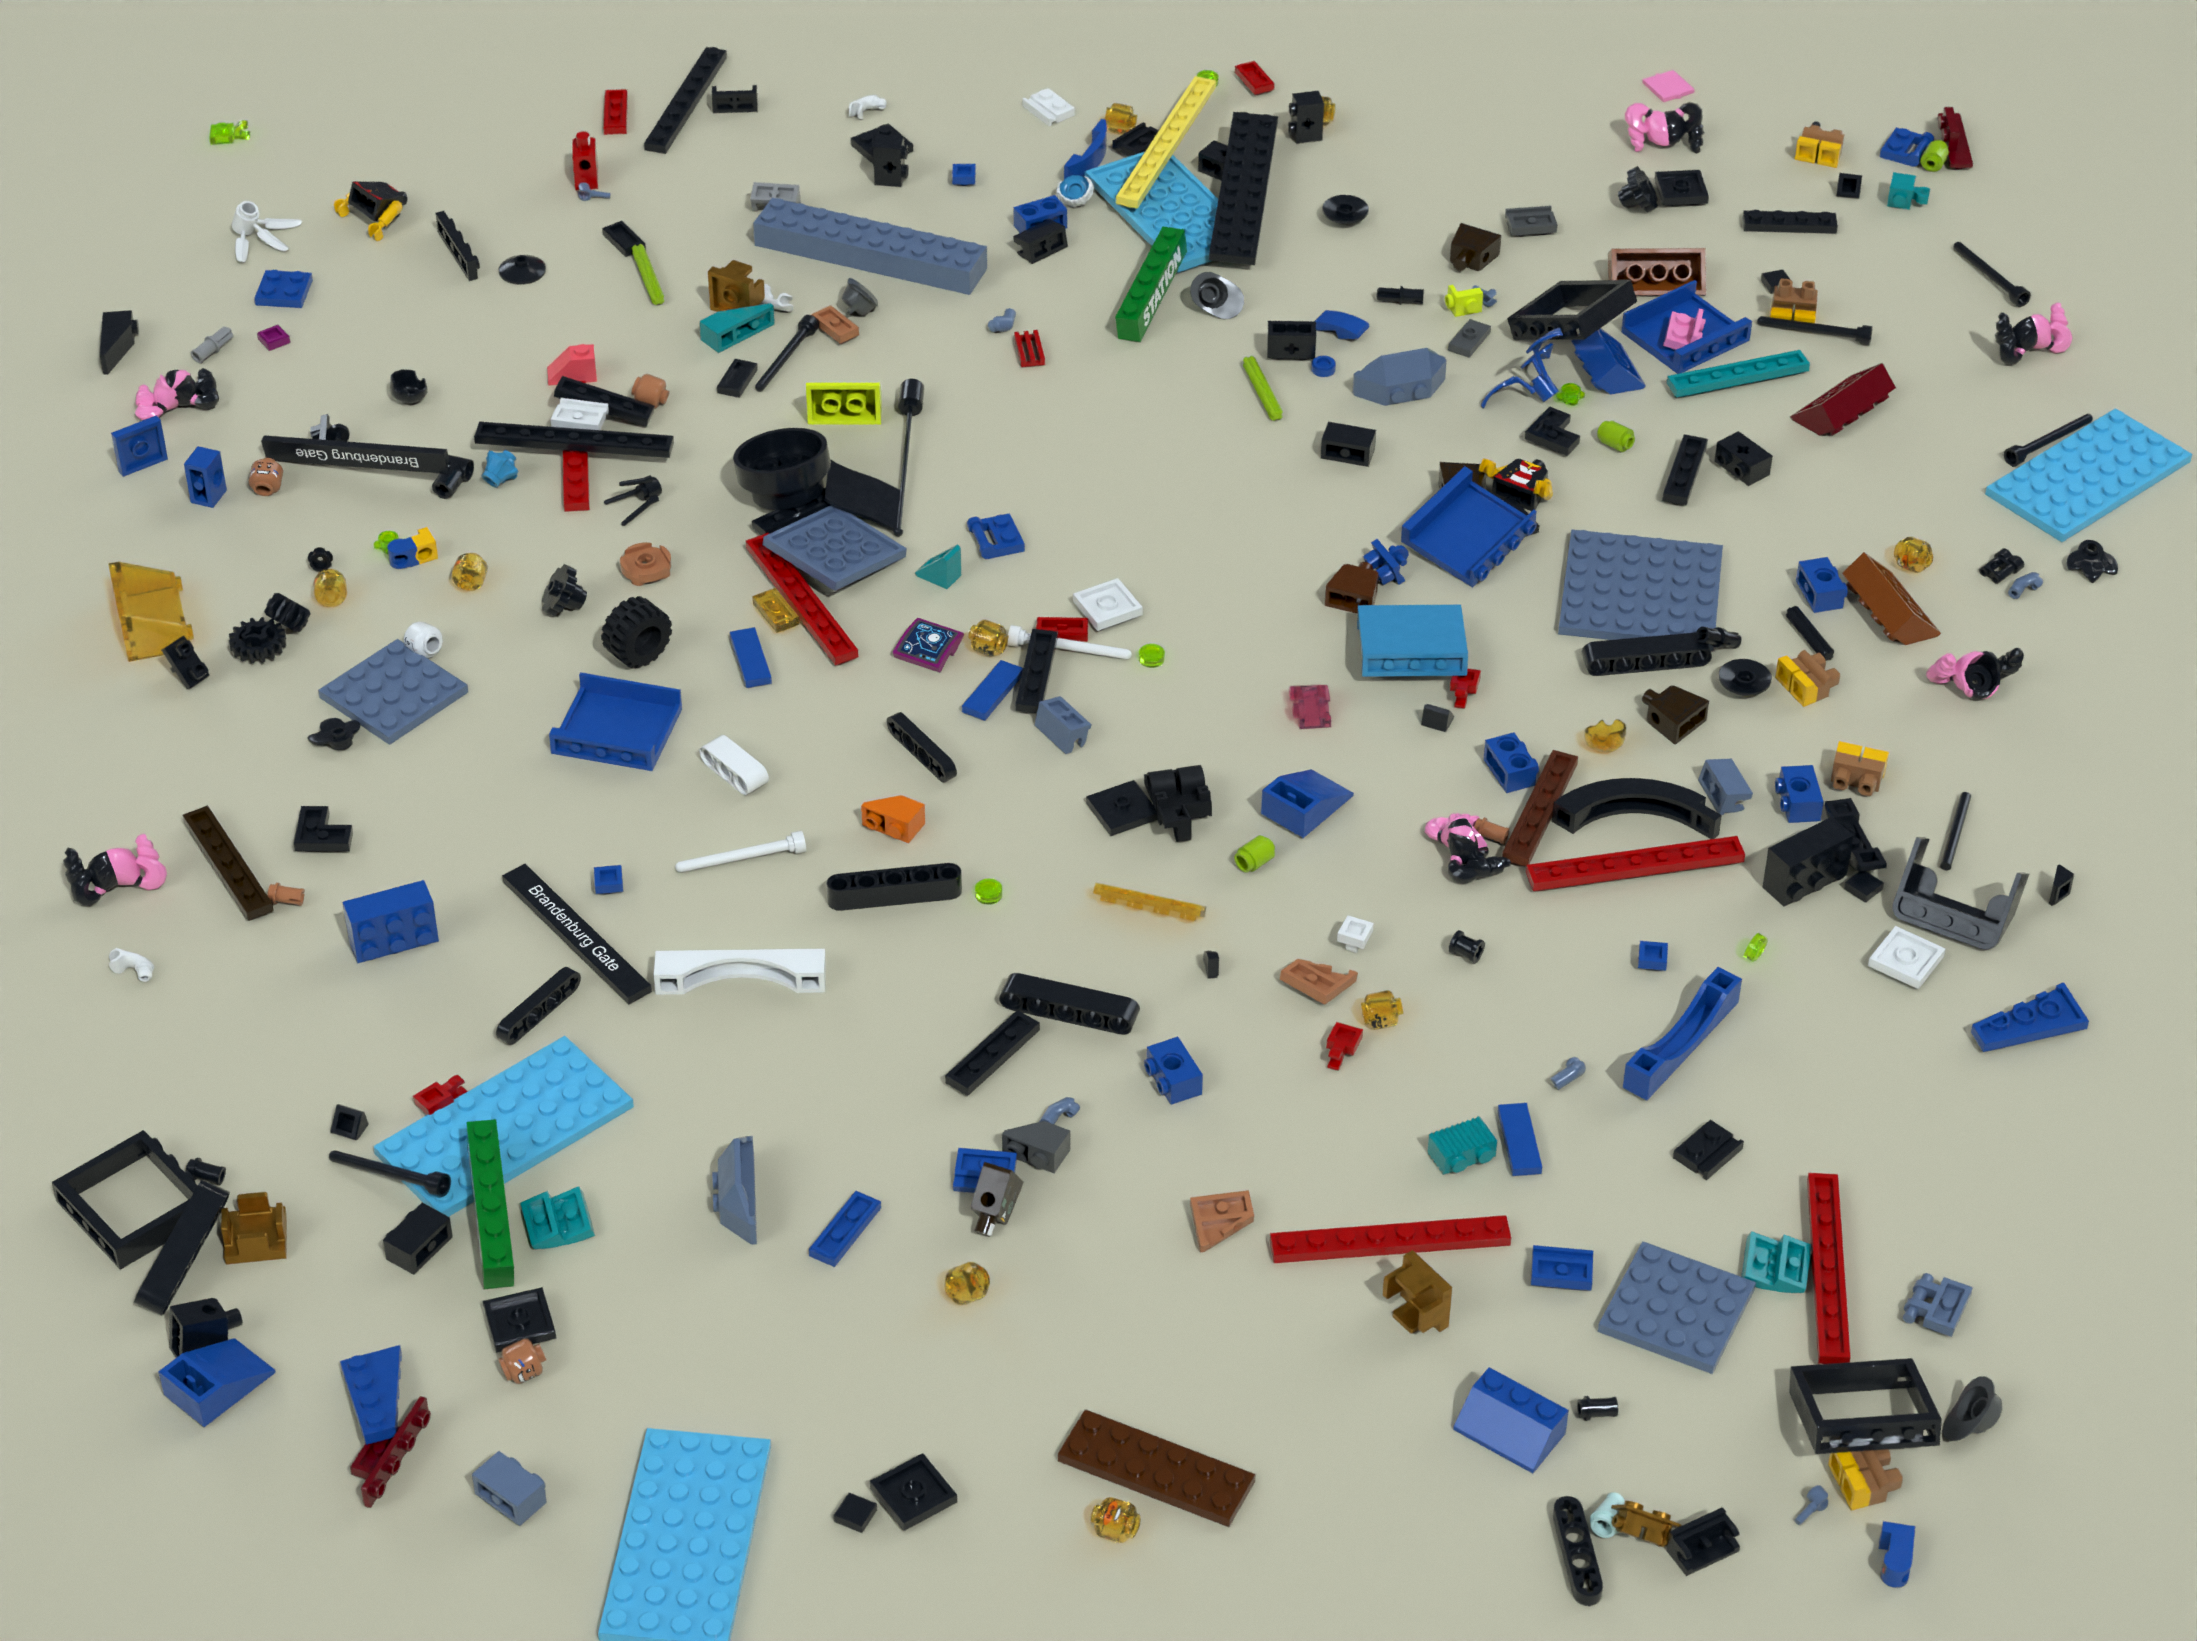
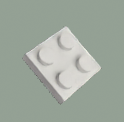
(1107, 604)
(1906, 957)

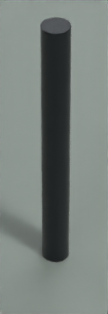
(1955, 831)

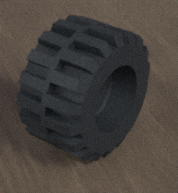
(636, 632)

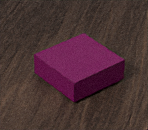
(273, 337)

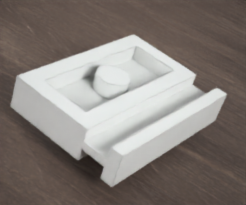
(1048, 107)
(579, 414)

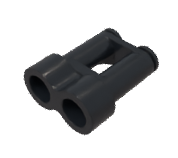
(2005, 560)

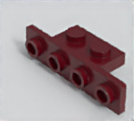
(1955, 138)
(383, 1458)

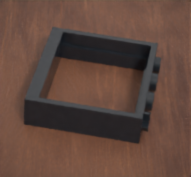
(1604, 301)
(148, 1237)
(1864, 1432)

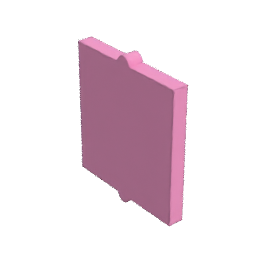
(1668, 86)

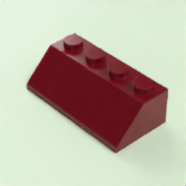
(1846, 401)

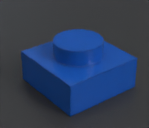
(964, 174)
(608, 879)
(1653, 955)

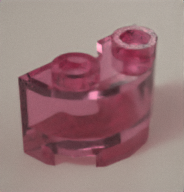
(1311, 705)

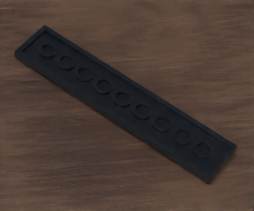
(1243, 188)

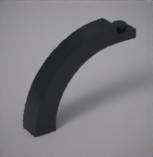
(1635, 796)

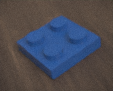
(283, 289)
(139, 446)

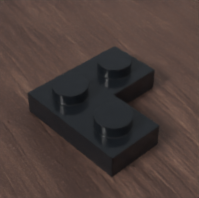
(1550, 432)
(315, 833)

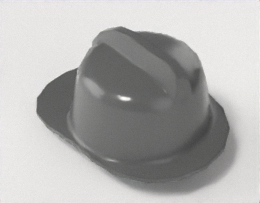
(1217, 295)
(858, 298)
(1974, 1411)

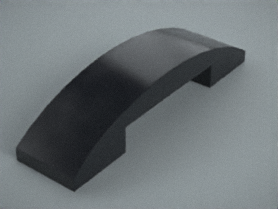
(1862, 854)

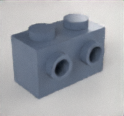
(509, 1488)

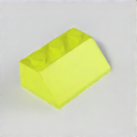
(844, 403)

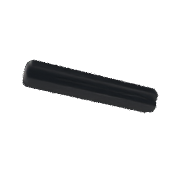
(1809, 632)

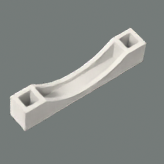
(687, 969)

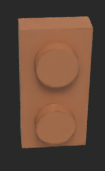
(836, 324)

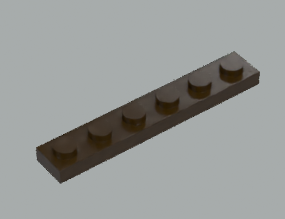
(228, 863)

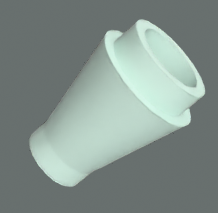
(1602, 1517)

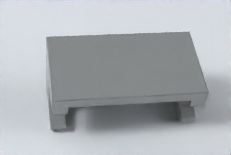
(764, 192)

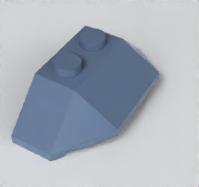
(1400, 377)
(737, 1189)

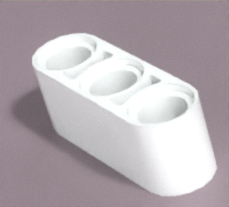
(734, 765)

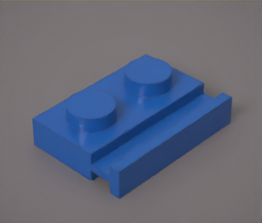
(970, 1163)
(1562, 1267)

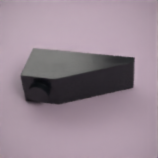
(116, 337)

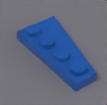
(2038, 1019)
(375, 1391)

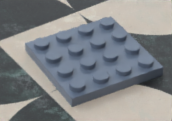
(834, 547)
(393, 691)
(1677, 1307)

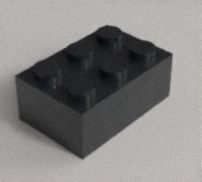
(1807, 861)

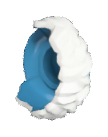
(1075, 190)

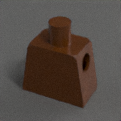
(1352, 587)

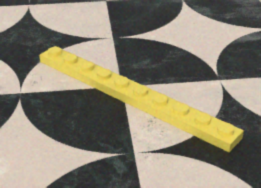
(1165, 142)

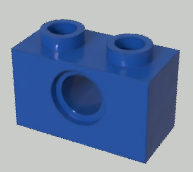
(205, 477)
(1821, 584)
(1799, 794)
(1173, 1070)

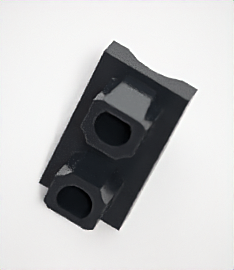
(326, 431)
(185, 662)

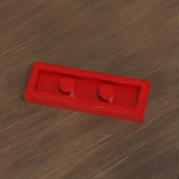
(615, 111)

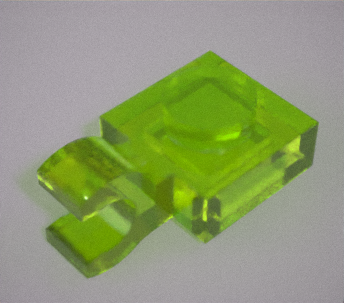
(226, 132)

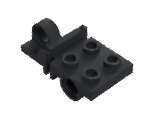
(1179, 798)

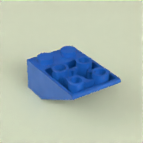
(1302, 800)
(213, 1378)

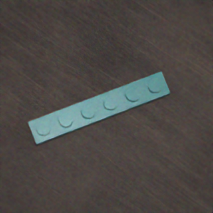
(1738, 373)

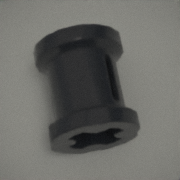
(1466, 946)

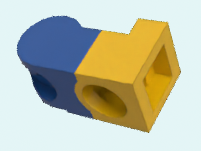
(412, 550)

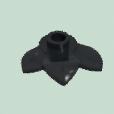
(2092, 562)
(335, 733)

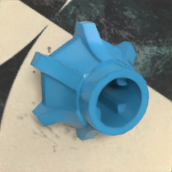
(499, 468)

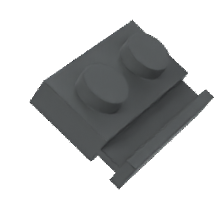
(1531, 220)

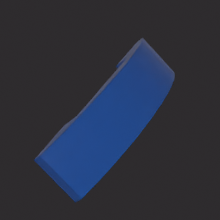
(1092, 156)

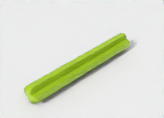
(648, 274)
(1262, 388)

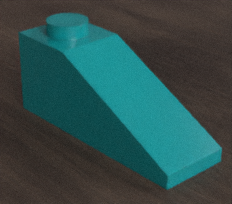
(735, 325)

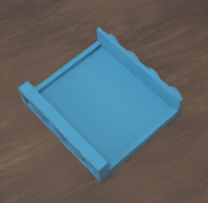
(1412, 640)

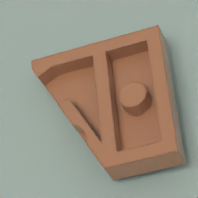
(1317, 979)
(1220, 1216)

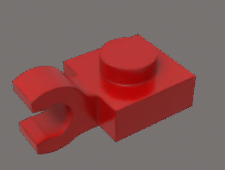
(1463, 685)
(1342, 1041)
(439, 1096)

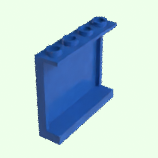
(1649, 323)
(1466, 529)
(617, 722)

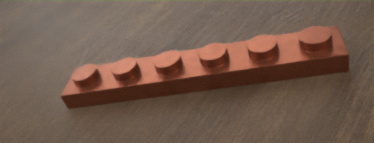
(1539, 808)

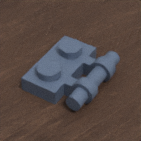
(1947, 1304)

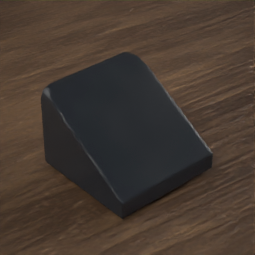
(2061, 885)

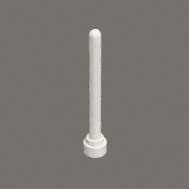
(1020, 637)
(793, 843)

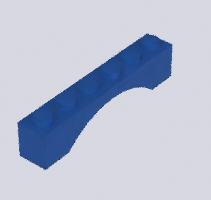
(1657, 1062)

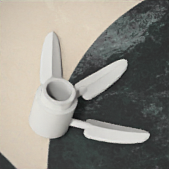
(246, 221)

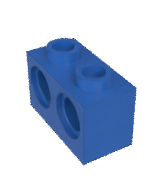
(1038, 211)
(1510, 762)

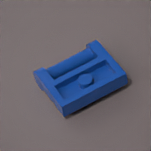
(1901, 142)
(1003, 533)

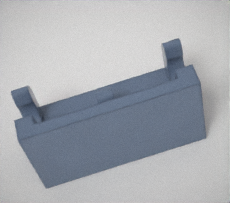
(1062, 723)
(1724, 785)

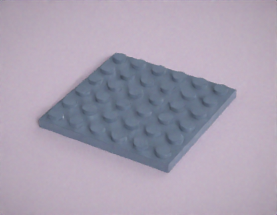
(1638, 586)

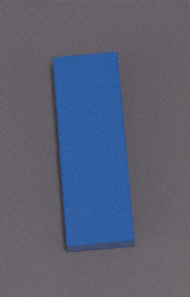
(750, 657)
(992, 690)
(1519, 1139)
(845, 1228)

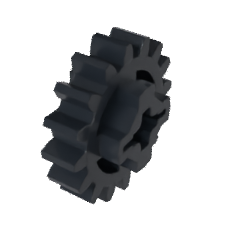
(257, 640)

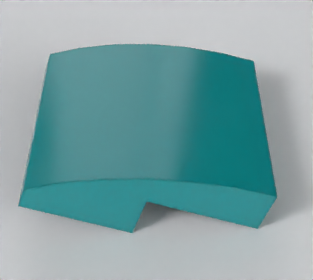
(557, 1219)
(1776, 1264)

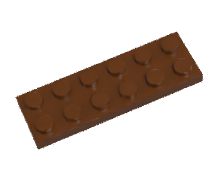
(1156, 1468)

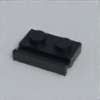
(1135, 140)
(1708, 1149)

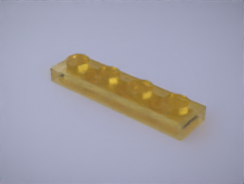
(1161, 904)

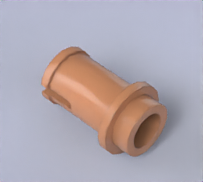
(1491, 830)
(285, 894)

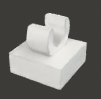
(1355, 933)

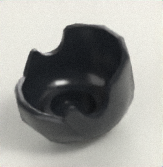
(407, 387)

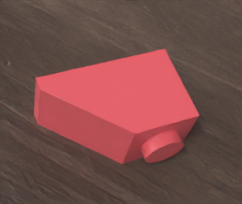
(575, 363)

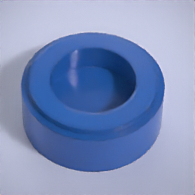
(1323, 366)

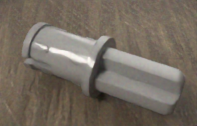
(211, 344)

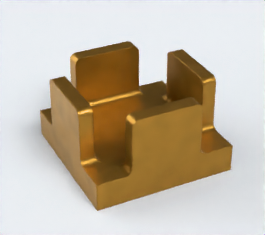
(732, 289)
(255, 1230)
(1425, 1292)

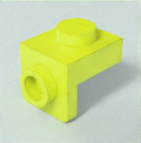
(1464, 301)

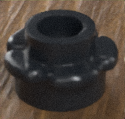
(318, 565)

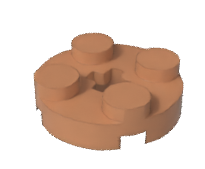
(639, 573)

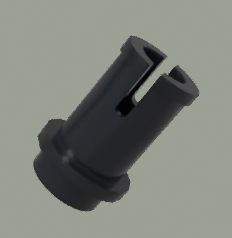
(206, 1171)
(1597, 1407)

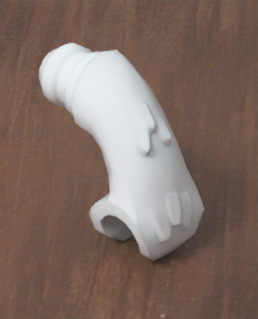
(868, 102)
(780, 303)
(124, 959)

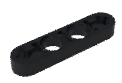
(921, 747)
(538, 1005)
(1577, 1550)

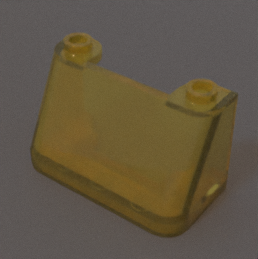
(148, 608)

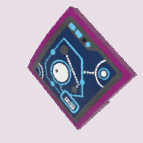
(927, 644)

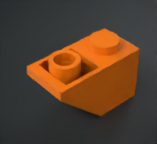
(894, 816)

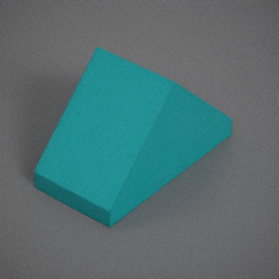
(942, 568)

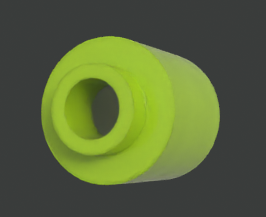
(1934, 156)
(1616, 435)
(1254, 854)

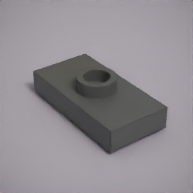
(1469, 338)

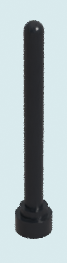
(2018, 294)
(806, 327)
(1861, 334)
(2016, 454)
(436, 1182)

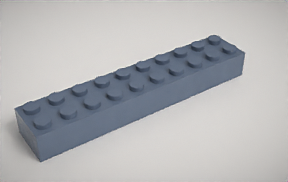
(870, 246)

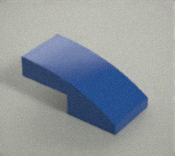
(1344, 324)

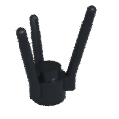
(648, 489)

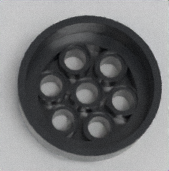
(783, 467)

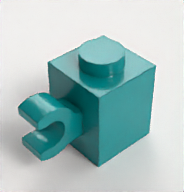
(1903, 191)

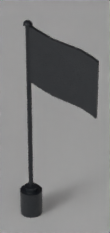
(868, 495)

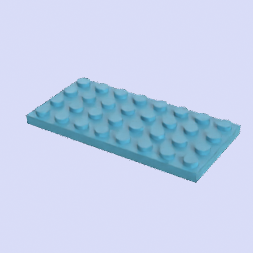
(1173, 201)
(2088, 474)
(537, 1110)
(685, 1538)

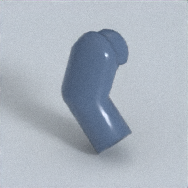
(1002, 323)
(2022, 582)
(1574, 1069)
(1058, 1108)

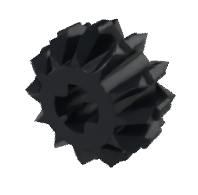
(287, 612)

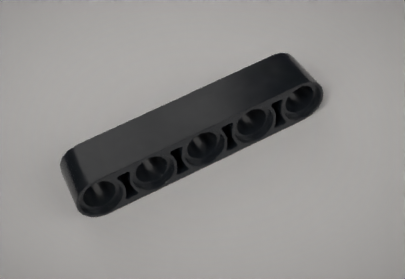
(1645, 654)
(894, 886)
(1069, 1003)
(182, 1247)

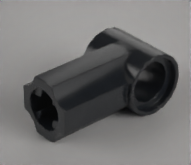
(447, 484)

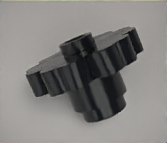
(1638, 191)
(563, 591)

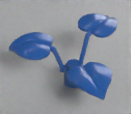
(1541, 384)

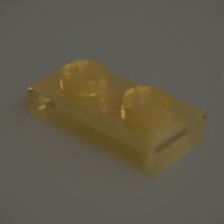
(775, 610)

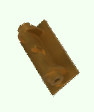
(1633, 1518)

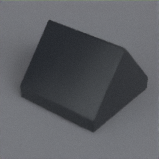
(1849, 185)
(1436, 717)
(349, 1122)

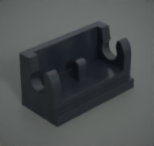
(735, 100)
(1041, 240)
(1703, 1541)

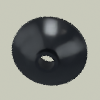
(1345, 209)
(522, 269)
(1745, 677)

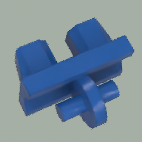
(1390, 560)

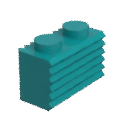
(1462, 1145)

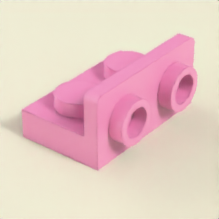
(1683, 329)

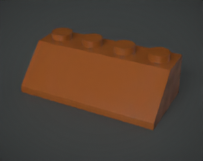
(1658, 269)
(1889, 601)

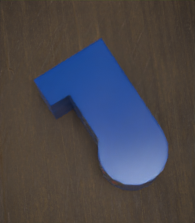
(1897, 1562)

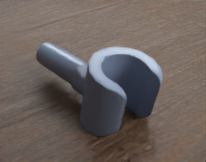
(588, 193)
(1488, 296)
(1818, 1500)

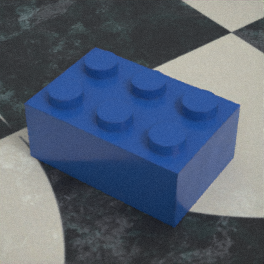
(390, 921)

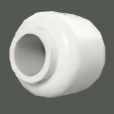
(423, 639)

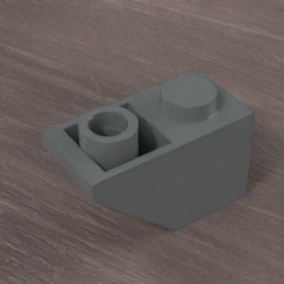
(1038, 1144)

